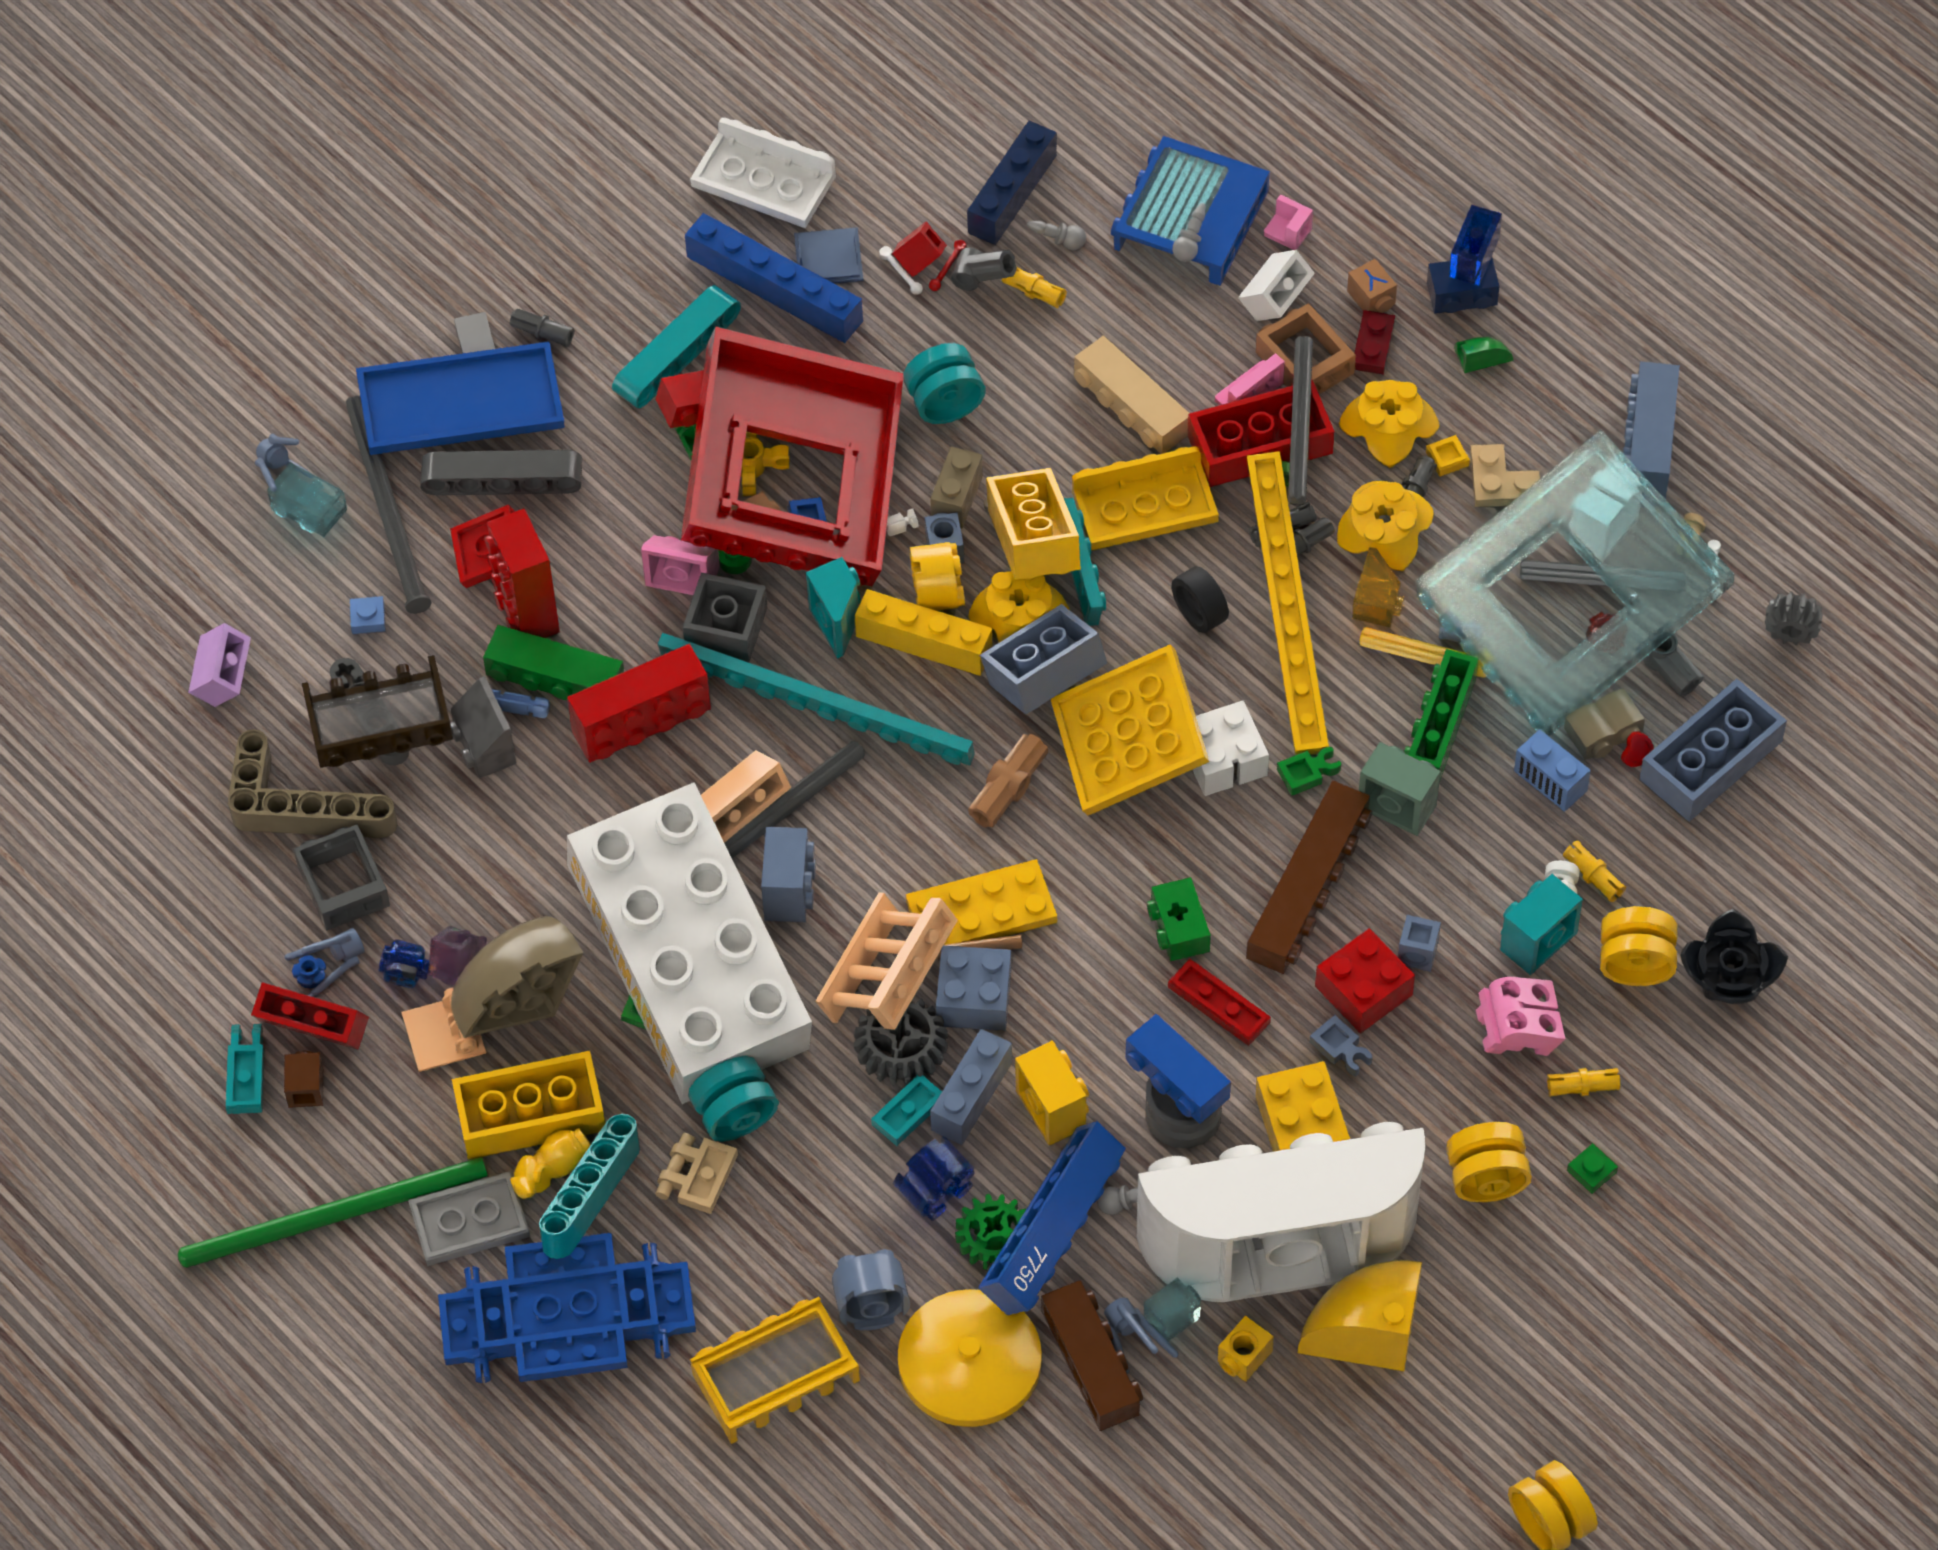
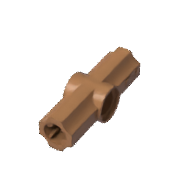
(1008, 780)

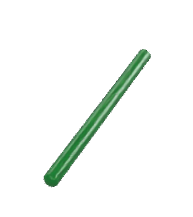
(331, 1212)

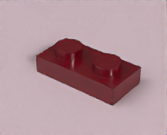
(1373, 341)

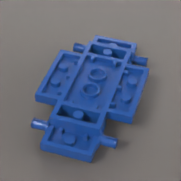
(566, 1311)

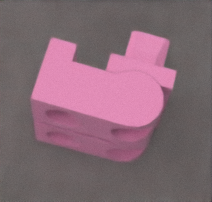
(1518, 1018)

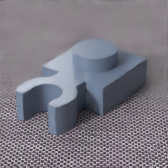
(1339, 1042)

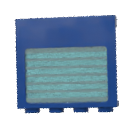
(1175, 185)

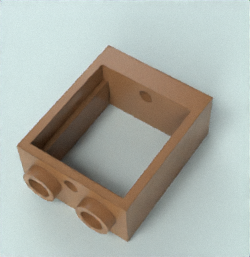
(1324, 374)

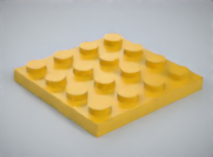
(1129, 730)

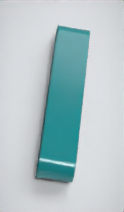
(675, 346)
(589, 1186)

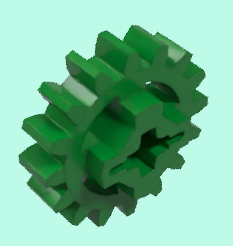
(986, 1218)

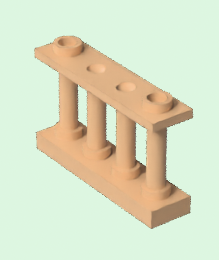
(905, 974)

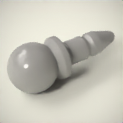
(1071, 237)
(1186, 247)
(1116, 1199)

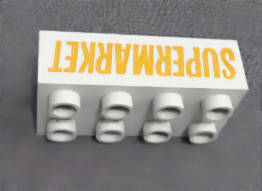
(687, 938)

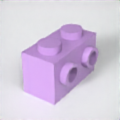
(219, 665)

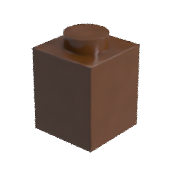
(303, 1079)

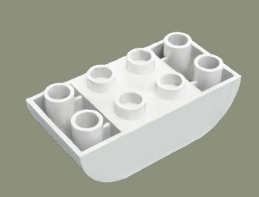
(1313, 1206)

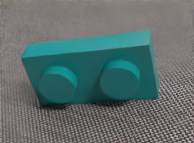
(906, 1110)

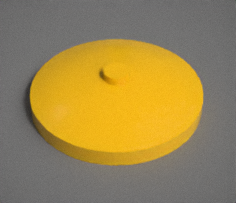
(968, 1359)

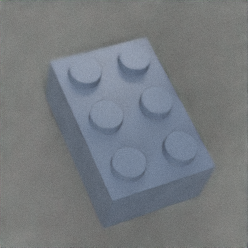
(1043, 659)

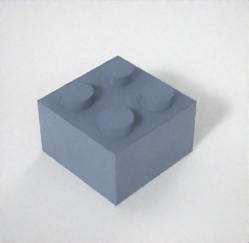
(787, 874)
(974, 987)

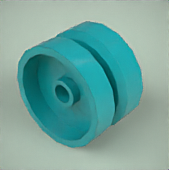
(944, 383)
(733, 1098)

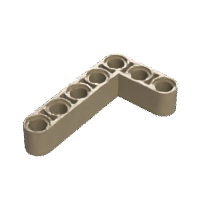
(297, 802)

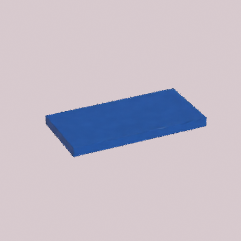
(459, 398)

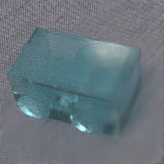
(307, 500)

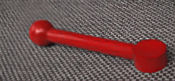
(935, 284)

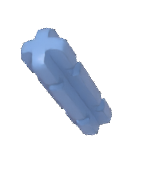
(522, 704)

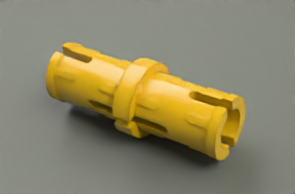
(1036, 287)
(1594, 871)
(1583, 1082)

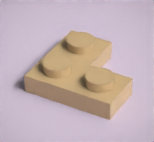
(1492, 482)

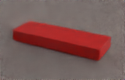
(1219, 1002)

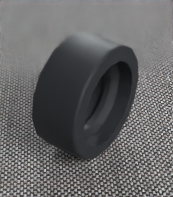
(1200, 599)

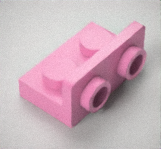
(1259, 379)

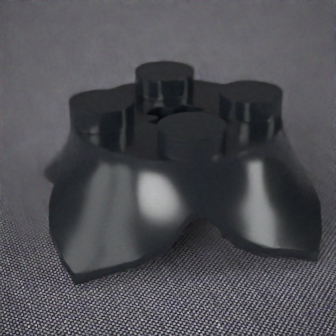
(1735, 942)

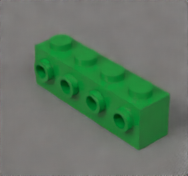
(1443, 709)

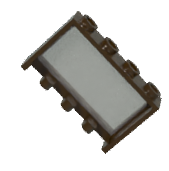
(378, 716)

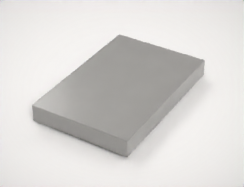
(468, 1218)

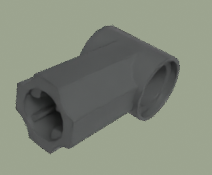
(977, 266)
(1674, 667)

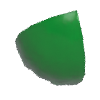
(1481, 353)

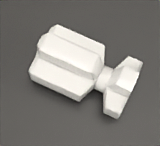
(897, 523)

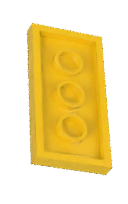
(993, 902)

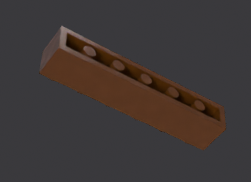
(1308, 877)

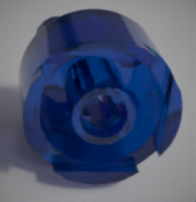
(935, 1177)

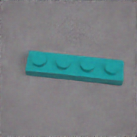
(1086, 580)

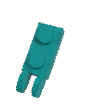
(245, 1072)

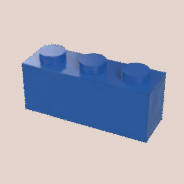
(1177, 1069)

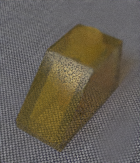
(1377, 592)

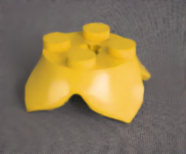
(1389, 436)
(1394, 539)
(998, 608)

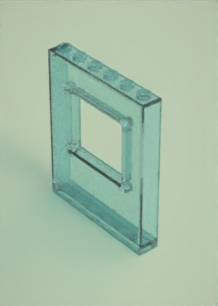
(1623, 535)

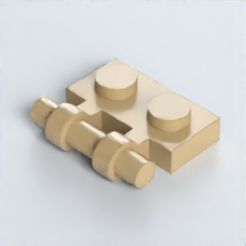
(706, 1176)

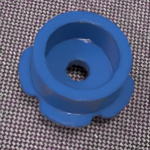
(309, 979)

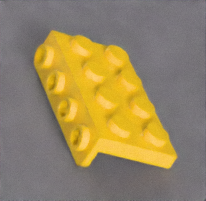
(1144, 497)

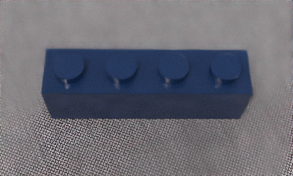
(1012, 182)

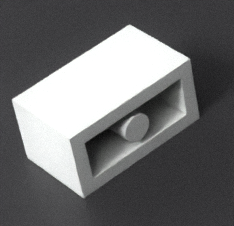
(1276, 285)

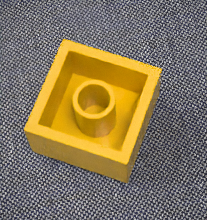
(1051, 1091)

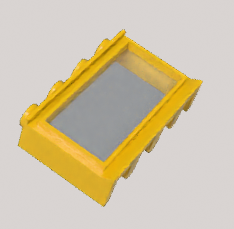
(773, 1366)

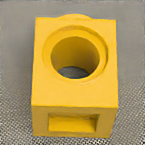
(1245, 1335)

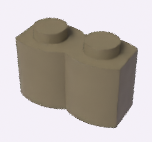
(1603, 724)

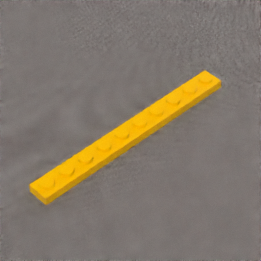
(1287, 603)

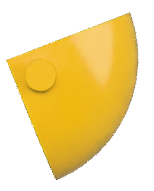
(1366, 1316)

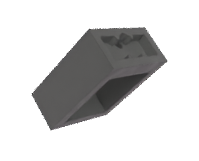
(352, 903)

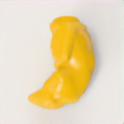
(553, 1159)

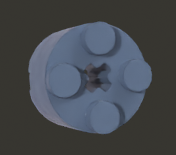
(870, 1290)

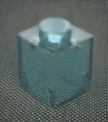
(1173, 1309)

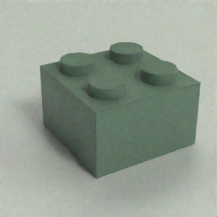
(1400, 787)

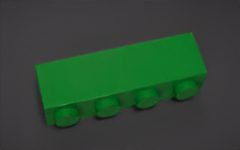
(545, 664)

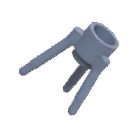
(274, 454)
(342, 946)
(1126, 1320)

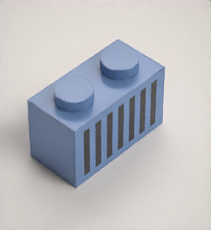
(1552, 770)

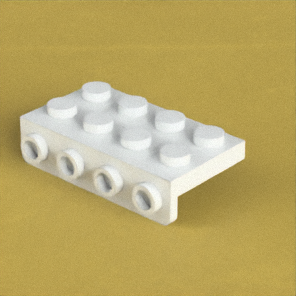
(765, 172)

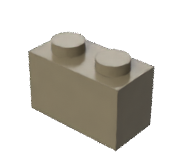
(957, 483)

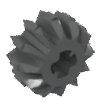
(1793, 618)

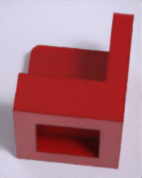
(919, 249)

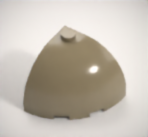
(516, 977)

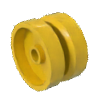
(1638, 946)
(1488, 1162)
(1552, 1507)

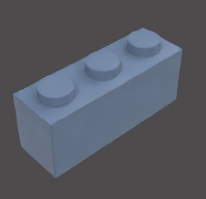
(971, 1086)

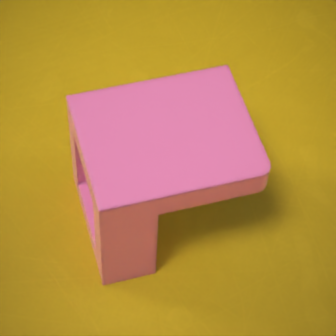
(1290, 223)

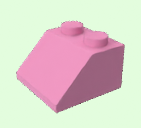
(676, 564)

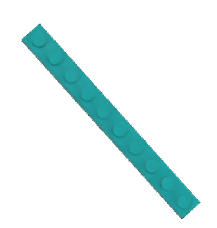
(827, 703)

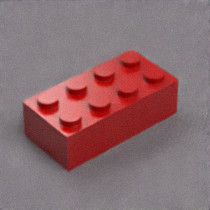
(1254, 427)
(522, 575)
(639, 703)

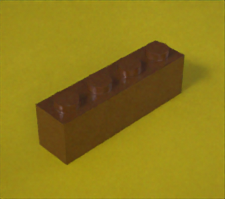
(1090, 1355)

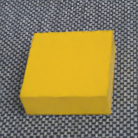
(1448, 455)

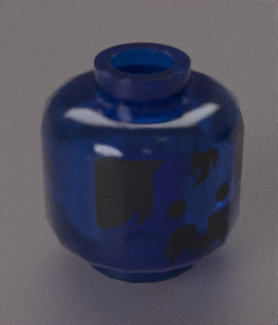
(403, 963)

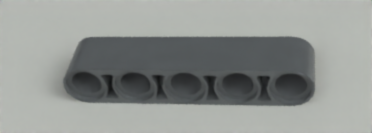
(501, 472)

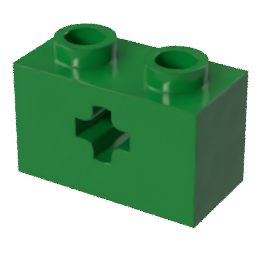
(1190, 933)

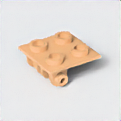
(436, 1036)

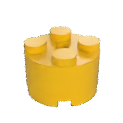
(937, 576)

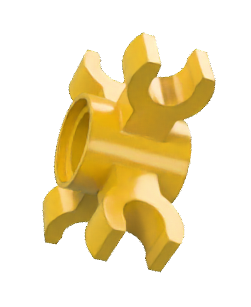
(763, 457)

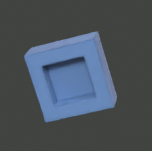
(367, 615)

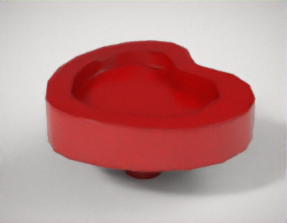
(1637, 748)

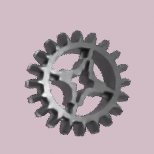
(925, 1048)

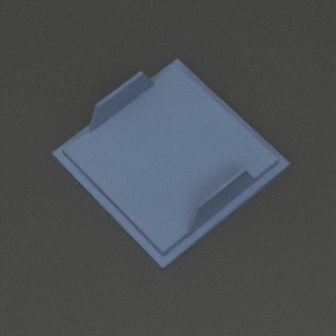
(831, 254)

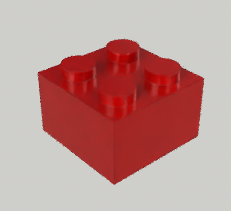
(1364, 980)

